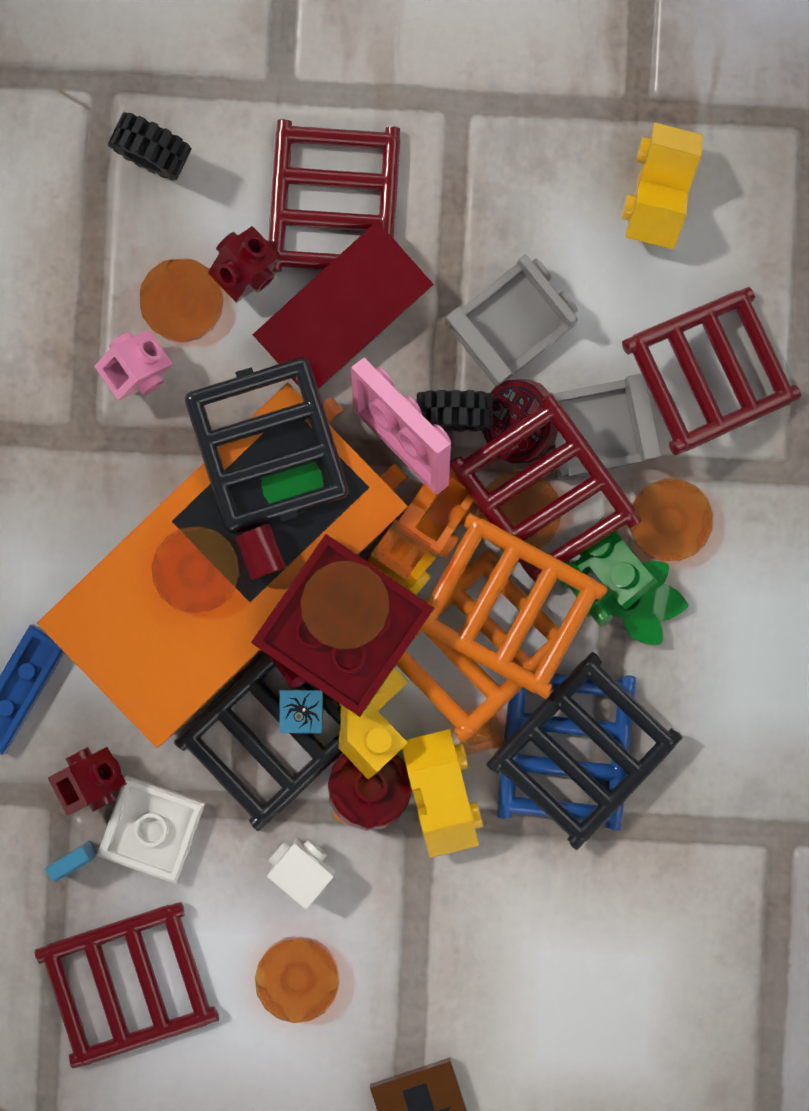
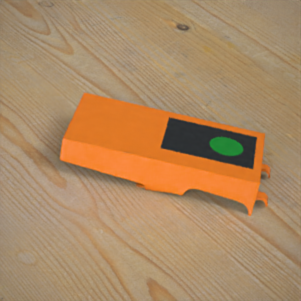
(170, 662)

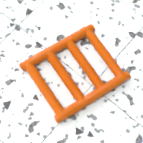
(551, 571)
(496, 695)

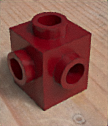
(244, 263)
(87, 780)

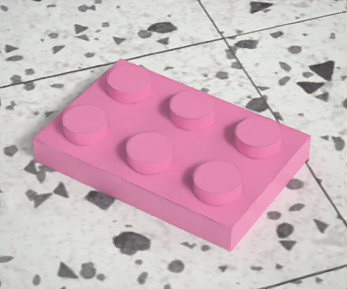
(401, 425)

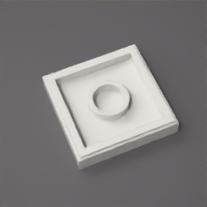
(151, 829)

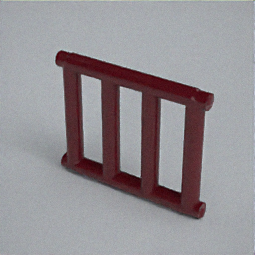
(285, 175)
(716, 423)
(574, 446)
(122, 1039)

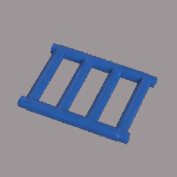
(611, 772)

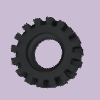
(149, 146)
(457, 409)

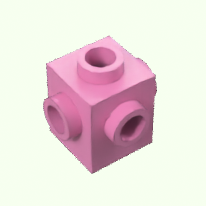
(140, 359)

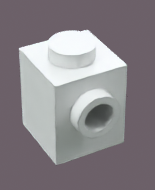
(300, 870)

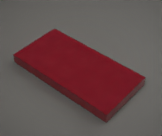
(345, 305)

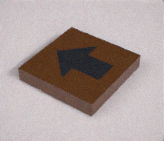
(420, 1089)

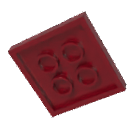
(343, 674)

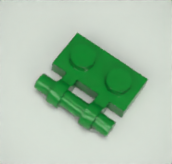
(618, 570)

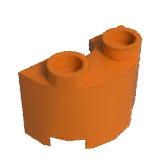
(438, 515)

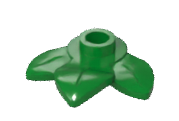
(656, 605)

